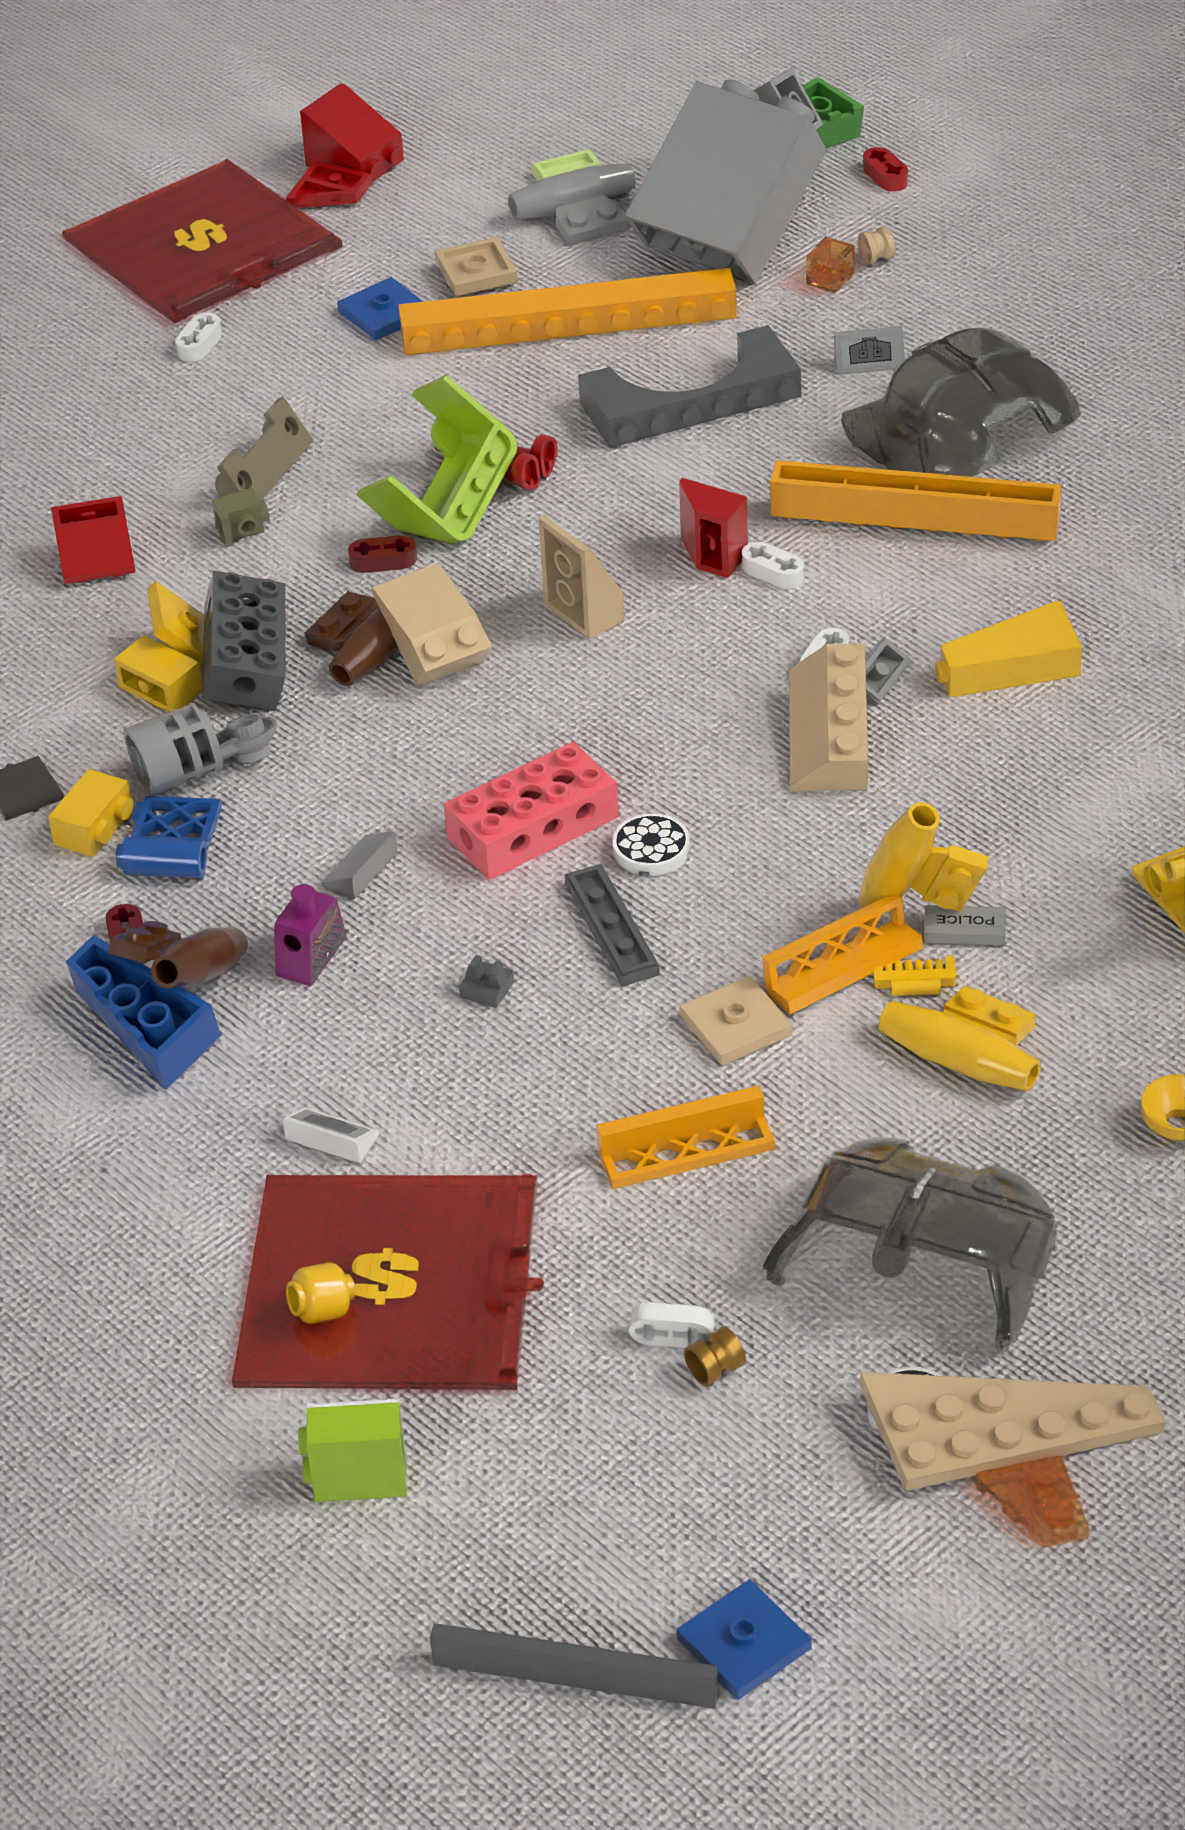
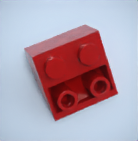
(713, 526)
(93, 540)

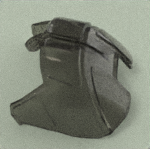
(941, 412)
(962, 1213)

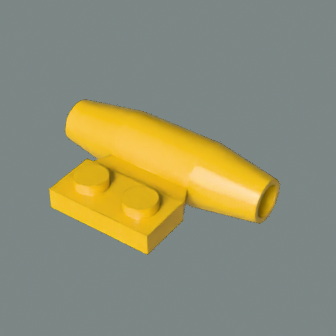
(910, 861)
(970, 1036)

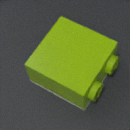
(354, 1450)

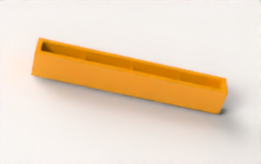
(915, 500)

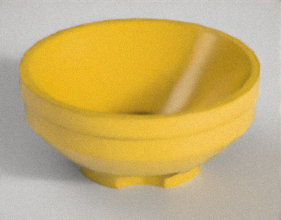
(1164, 1100)

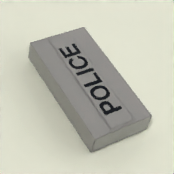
(966, 927)

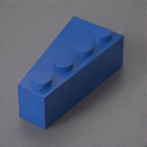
(157, 1024)

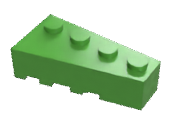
(837, 111)

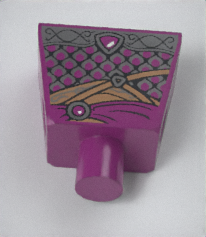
(307, 935)

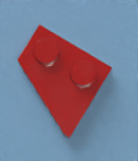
(329, 185)

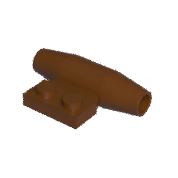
(360, 632)
(181, 960)

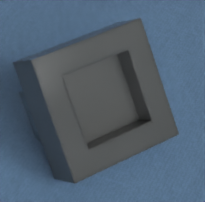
(486, 982)

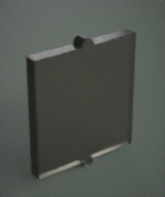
(27, 788)

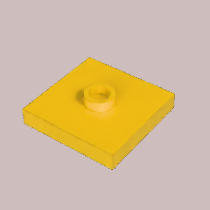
(176, 622)

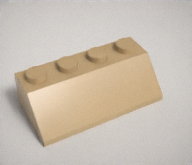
(829, 720)

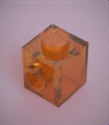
(830, 264)

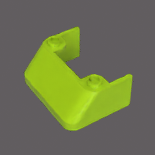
(474, 463)

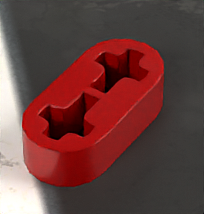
(885, 169)

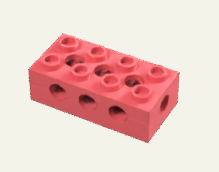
(531, 810)

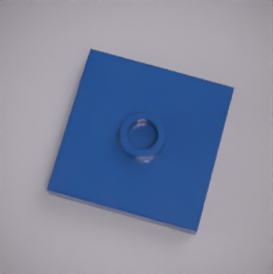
(377, 307)
(744, 1638)

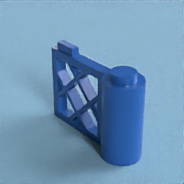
(169, 852)

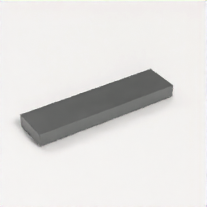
(612, 925)

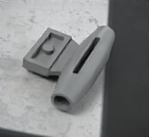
(578, 201)

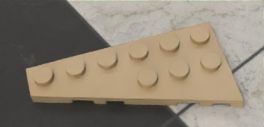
(968, 1425)

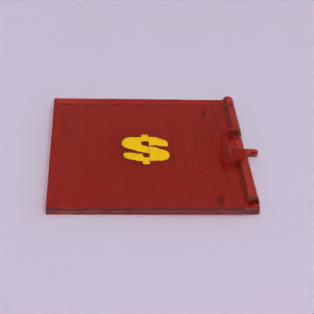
(201, 240)
(433, 1276)

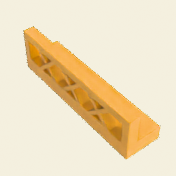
(839, 962)
(680, 1130)

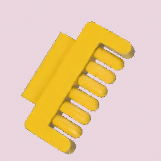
(917, 981)

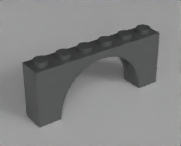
(634, 413)

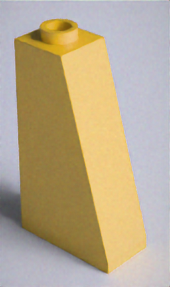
(1012, 653)

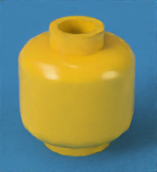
(320, 1293)

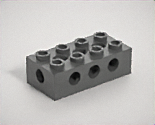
(228, 672)

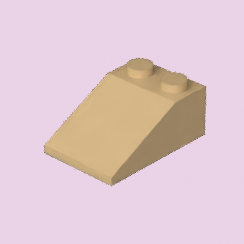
(577, 582)
(432, 624)

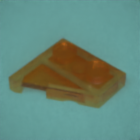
(1039, 1499)

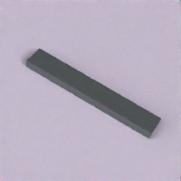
(574, 1665)

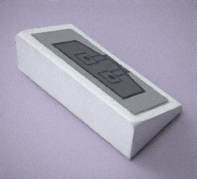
(329, 1134)

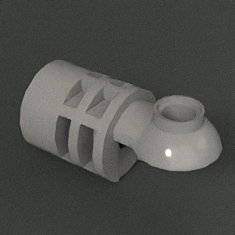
(185, 747)

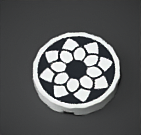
(651, 844)

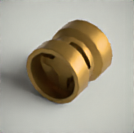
(718, 1354)

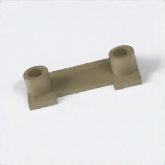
(270, 456)

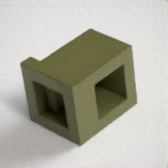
(239, 515)

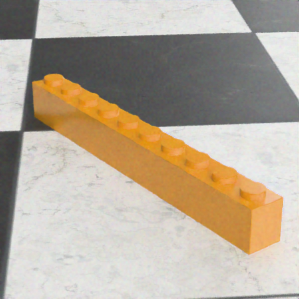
(567, 311)

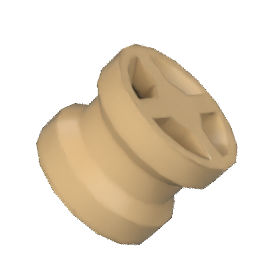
(876, 245)

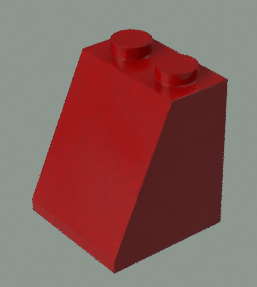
(349, 134)

